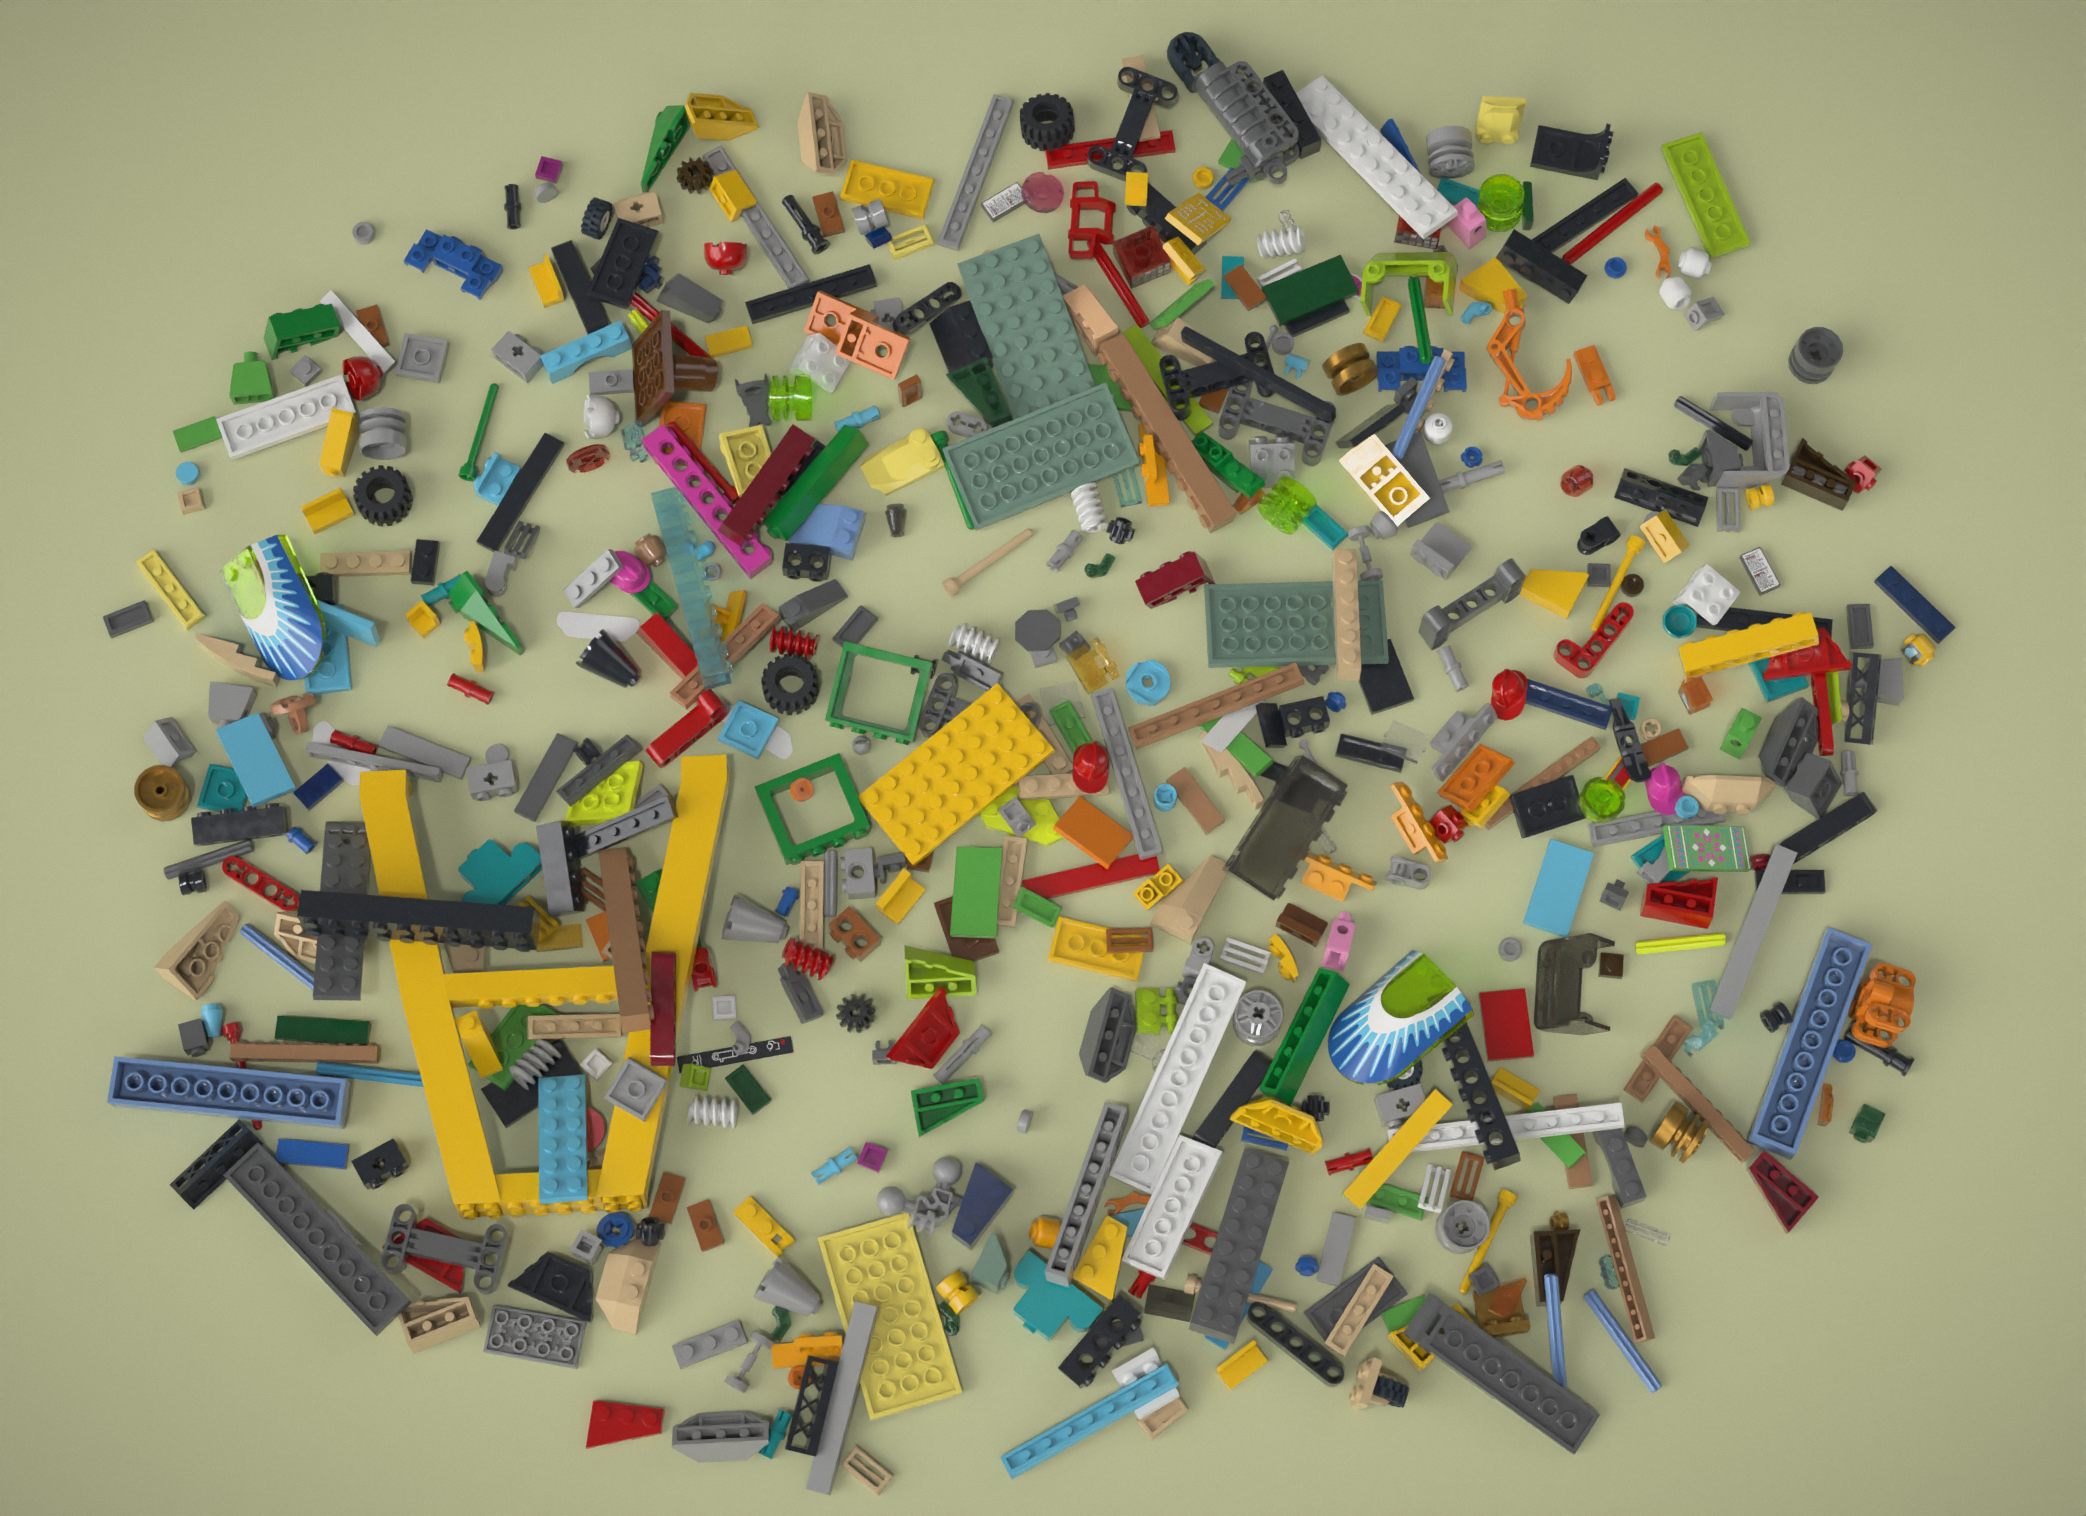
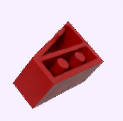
(1681, 903)

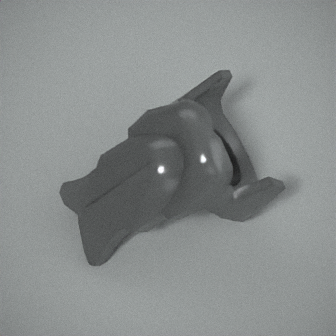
(754, 397)

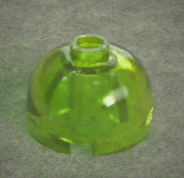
(1601, 800)

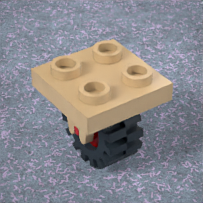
(1376, 1387)

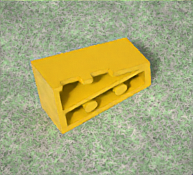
(1103, 1258)
(1411, 1351)

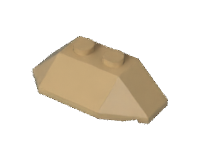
(821, 135)
(1728, 793)
(294, 938)
(626, 1284)

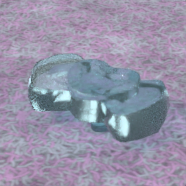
(1608, 1272)

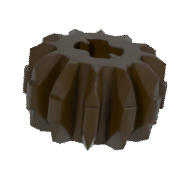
(687, 172)

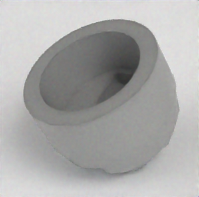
(714, 567)
(861, 749)

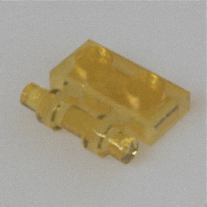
(1087, 669)

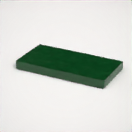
(1310, 290)

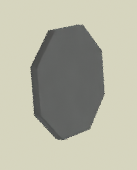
(1037, 630)

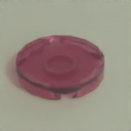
(1042, 192)

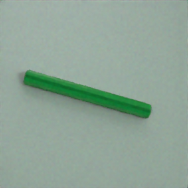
(1420, 320)

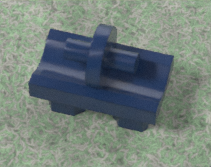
(650, 275)

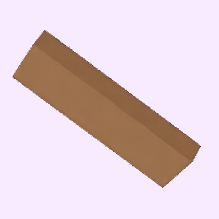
(1195, 801)

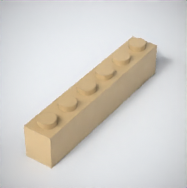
(1346, 615)

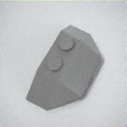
(720, 1436)

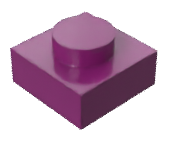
(548, 169)
(872, 1157)

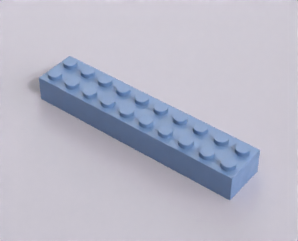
(1809, 1043)
(229, 1092)

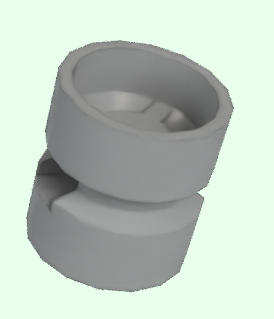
(870, 216)

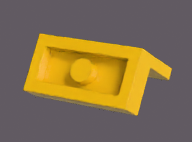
(731, 194)
(1183, 260)
(546, 283)
(327, 511)
(1664, 536)
(900, 897)
(1514, 1089)
(1241, 1365)

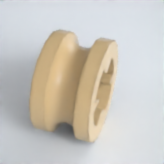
(1652, 723)

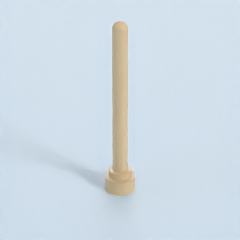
(952, 585)
(1194, 1285)

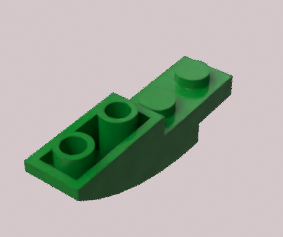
(1226, 467)

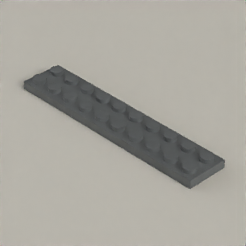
(317, 1239)

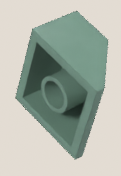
(991, 1267)

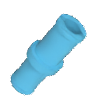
(858, 419)
(834, 1165)

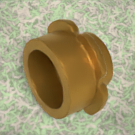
(1559, 1221)

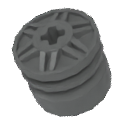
(1822, 347)

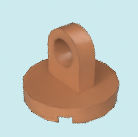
(294, 707)

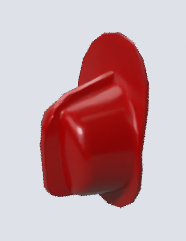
(1509, 694)
(1090, 767)

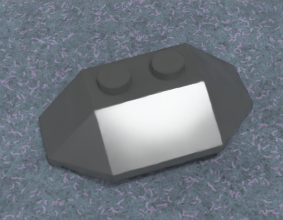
(1789, 740)
(1108, 1036)

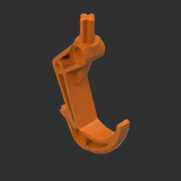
(1509, 336)

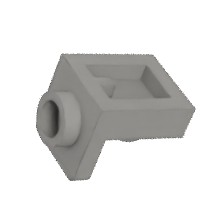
(1703, 312)
(1016, 817)

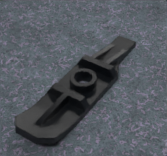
(1631, 753)

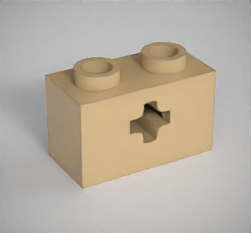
(646, 203)

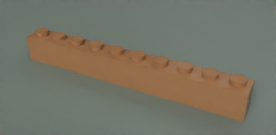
(1168, 434)
(624, 940)

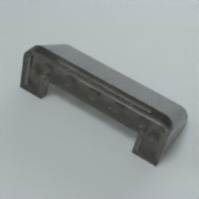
(1285, 827)

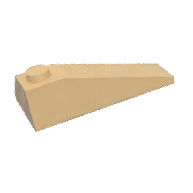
(1189, 903)
(194, 958)

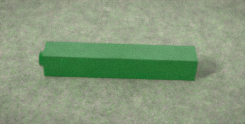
(815, 483)

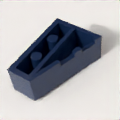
(980, 1206)

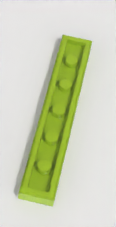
(1150, 358)

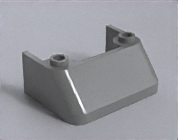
(1767, 420)

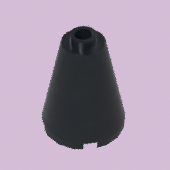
(608, 661)

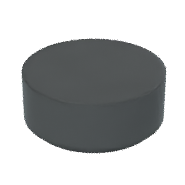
(1635, 1137)

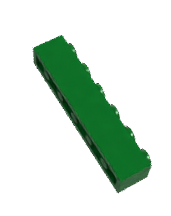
(1304, 1036)

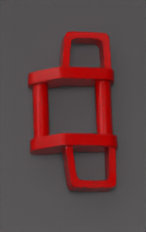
(1089, 234)

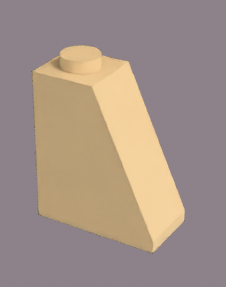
(1170, 341)

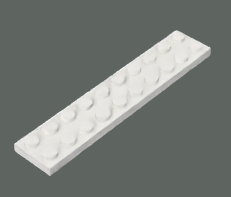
(1375, 158)
(1177, 1079)

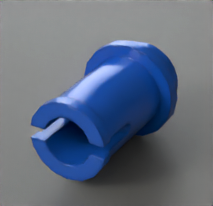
(300, 839)
(786, 901)

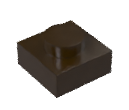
(1611, 965)

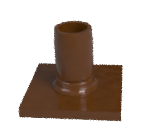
(661, 371)

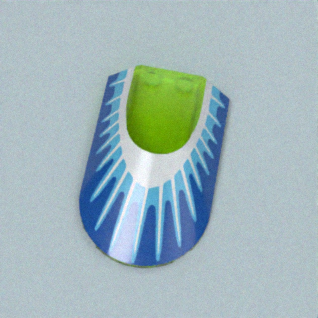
(277, 607)
(1396, 1022)

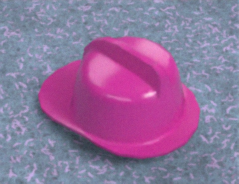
(634, 575)
(1664, 789)

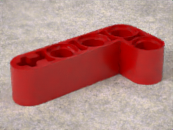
(1599, 639)
(688, 729)

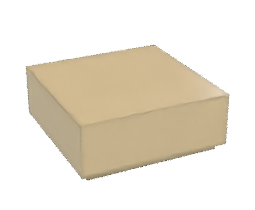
(191, 500)

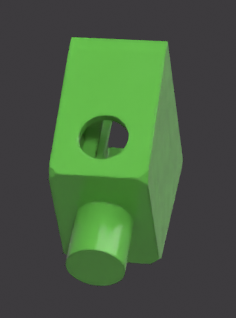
(251, 381)
(1741, 731)

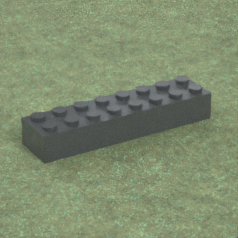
(1238, 1246)

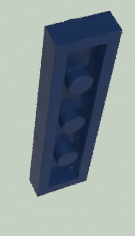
(1914, 604)
(1568, 704)

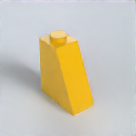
(1489, 283)
(339, 443)
(1554, 589)
(478, 1044)

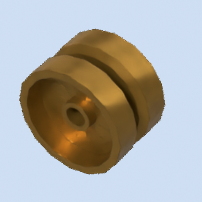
(1350, 369)
(162, 793)

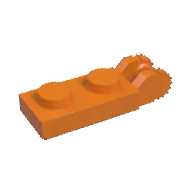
(1594, 373)

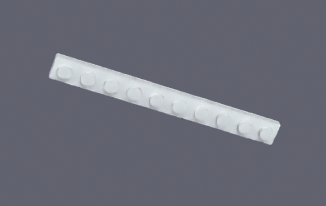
(1526, 1126)

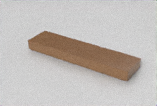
(1669, 1042)
(1580, 1174)

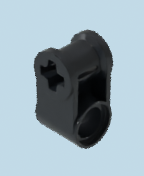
(1597, 536)

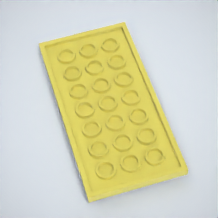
(908, 1348)

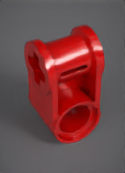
(703, 972)

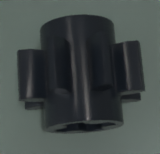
(1120, 530)
(1316, 1107)
(650, 1231)

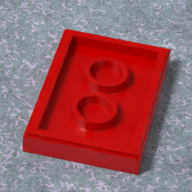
(1506, 1025)

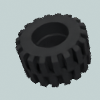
(1047, 135)
(377, 480)
(790, 667)

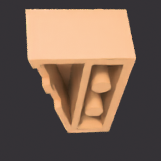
(1089, 318)

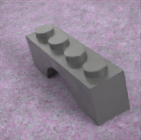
(1623, 1171)

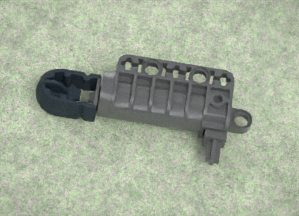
(1238, 108)

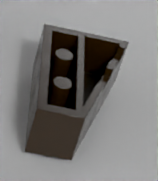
(1818, 478)
(1553, 1254)

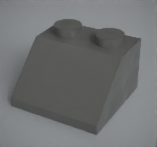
(1718, 456)
(1814, 785)

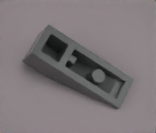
(811, 604)

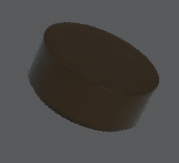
(1632, 585)

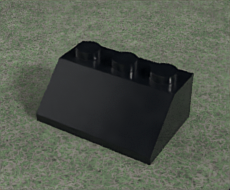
(960, 337)

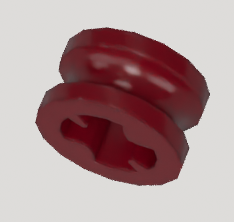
(1759, 861)

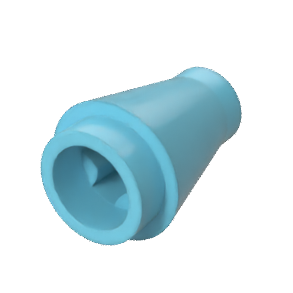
(212, 1019)

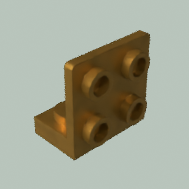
(1496, 1325)

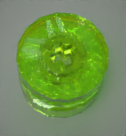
(1501, 202)
(791, 398)
(1287, 505)

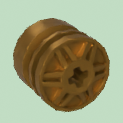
(1680, 1132)

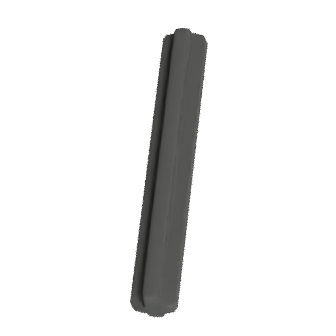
(208, 859)

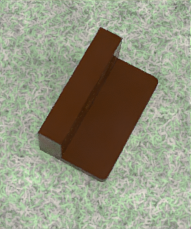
(1301, 924)

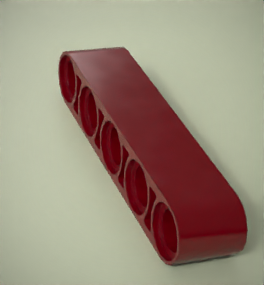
(664, 1008)

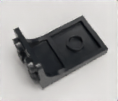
(1572, 151)

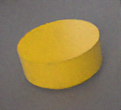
(1203, 178)

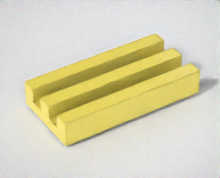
(911, 249)

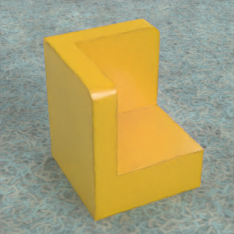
(1136, 189)
(422, 619)

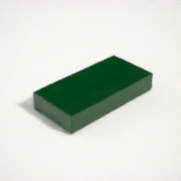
(1527, 212)
(748, 1089)

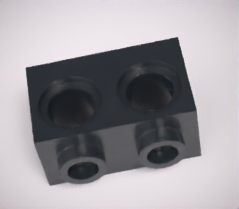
(807, 556)
(1301, 710)

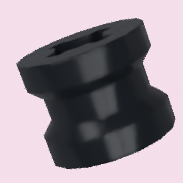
(586, 751)

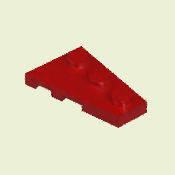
(622, 1422)

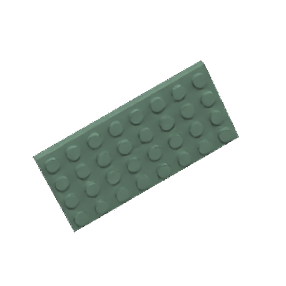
(1026, 325)
(1040, 456)
(1287, 624)

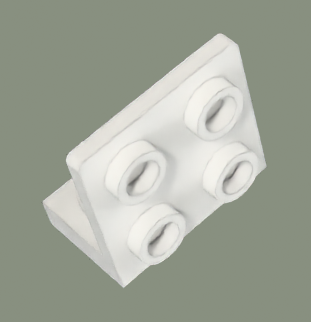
(820, 362)
(1708, 594)
(1137, 1369)

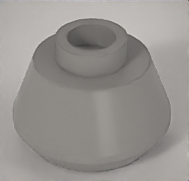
(1383, 526)

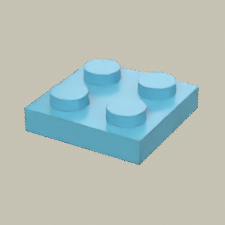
(748, 729)

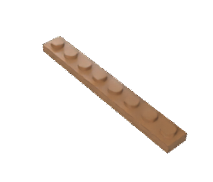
(1216, 705)

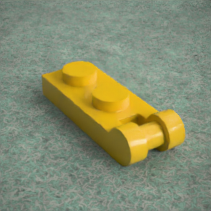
(763, 1226)

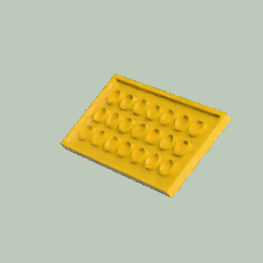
(955, 774)

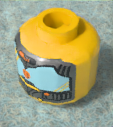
(1918, 649)

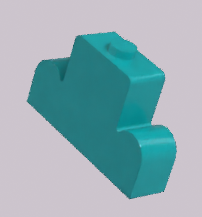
(497, 875)
(1048, 1304)

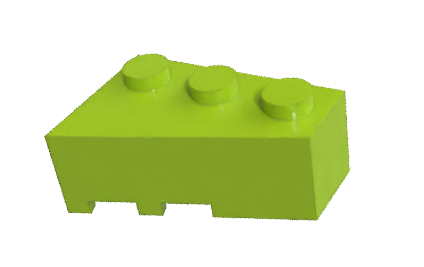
(931, 970)

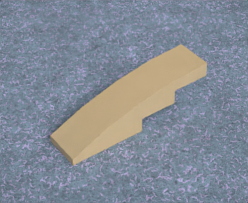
(1150, 129)
(233, 657)
(1227, 764)

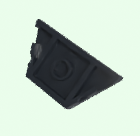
(558, 1285)

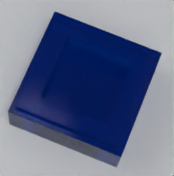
(878, 237)

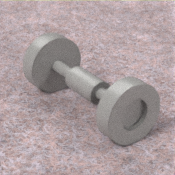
(1360, 533)
(749, 1361)

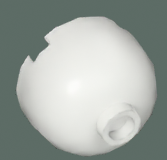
(599, 416)

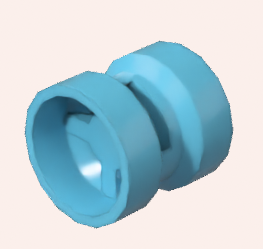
(1165, 793)

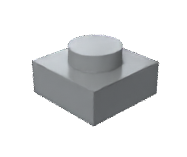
(306, 371)
(1043, 658)

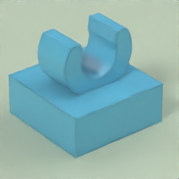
(1296, 362)

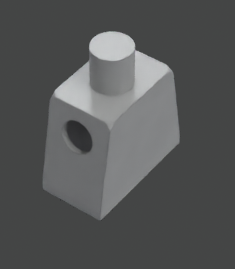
(1890, 682)
(229, 703)

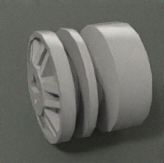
(1450, 152)
(382, 433)
(1251, 1029)
(1474, 1221)

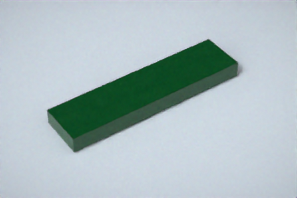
(322, 1030)

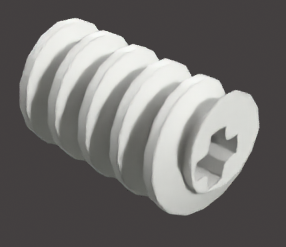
(1281, 243)
(1087, 508)
(974, 643)
(713, 1112)

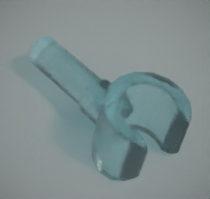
(1596, 690)

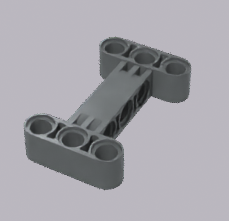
(1275, 421)
(1506, 585)
(953, 706)
(444, 1249)

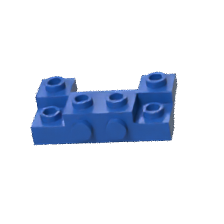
(455, 258)
(1406, 363)

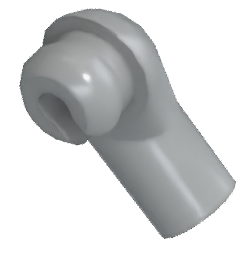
(743, 1038)

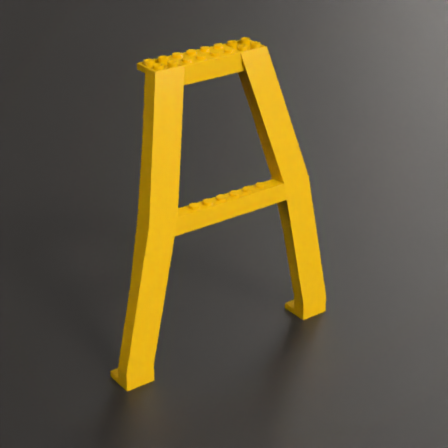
(431, 995)

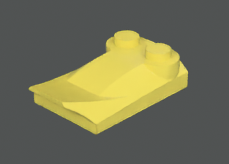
(1499, 119)
(745, 454)
(902, 462)

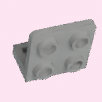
(1272, 458)
(1440, 550)

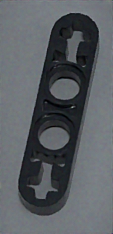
(927, 309)

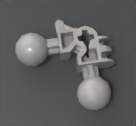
(893, 1201)

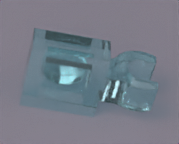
(632, 440)

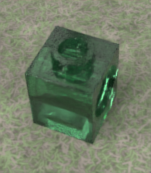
(1866, 1124)

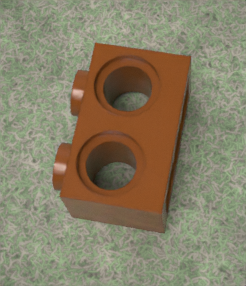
(858, 931)

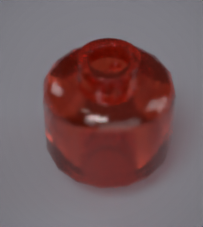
(1577, 481)

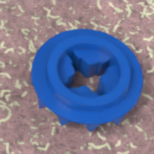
(618, 1220)

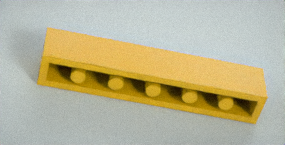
(1748, 645)

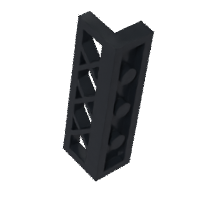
(1661, 496)
(1870, 701)
(210, 1176)
(820, 1408)

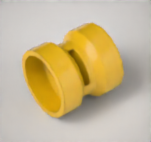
(1759, 496)

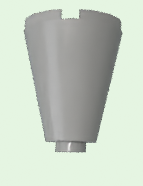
(752, 923)
(787, 1290)

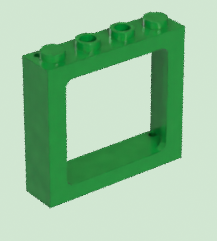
(834, 710)
(837, 838)

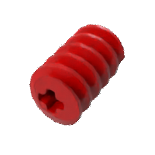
(793, 643)
(807, 958)

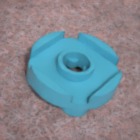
(1145, 670)

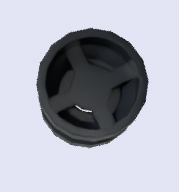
(192, 882)
(1775, 1017)

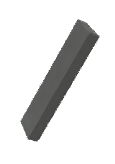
(598, 770)
(545, 777)

